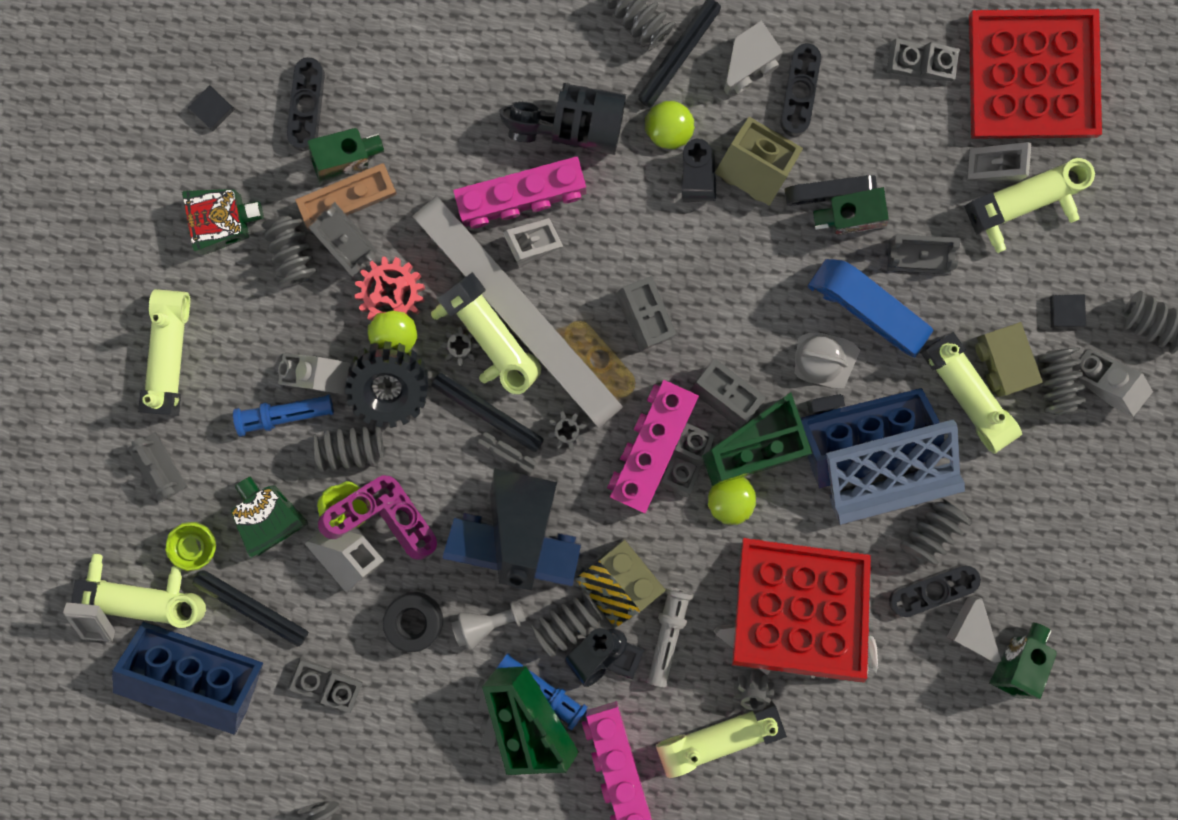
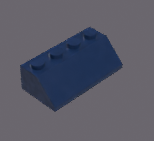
(867, 423)
(474, 544)
(186, 677)

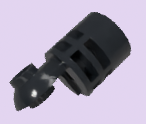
(569, 121)

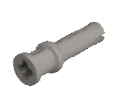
(671, 622)

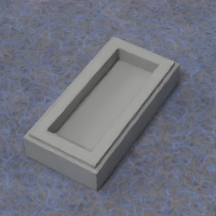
(89, 622)

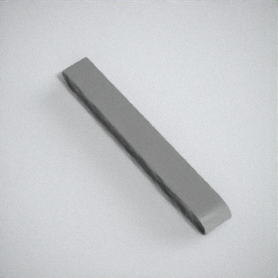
(518, 312)

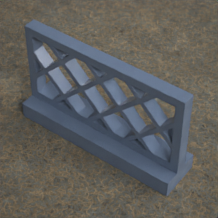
(898, 489)

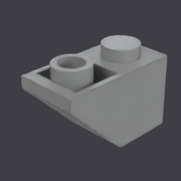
(751, 54)
(313, 373)
(1114, 382)
(345, 558)

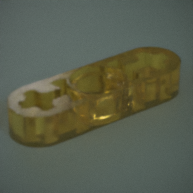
(589, 336)

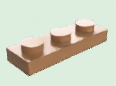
(349, 194)

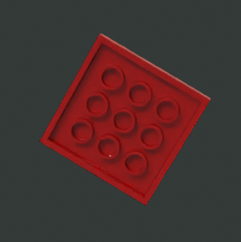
(1035, 73)
(802, 610)

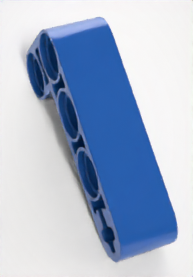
(872, 305)

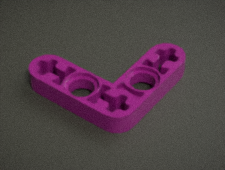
(386, 507)

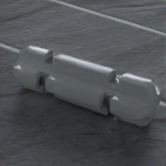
(506, 453)

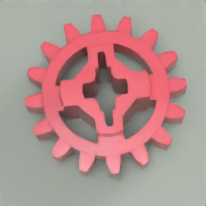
(403, 284)

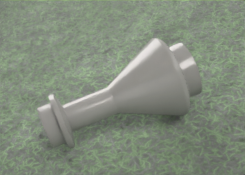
(473, 628)

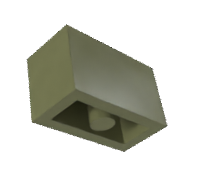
(1008, 360)

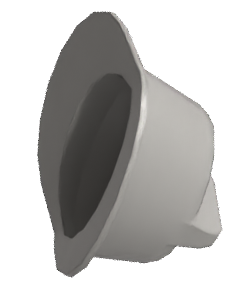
(825, 359)

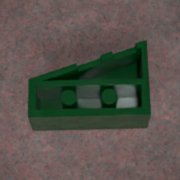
(761, 444)
(526, 724)

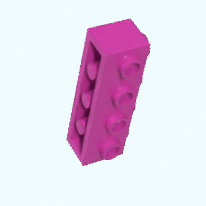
(520, 192)
(653, 447)
(616, 762)

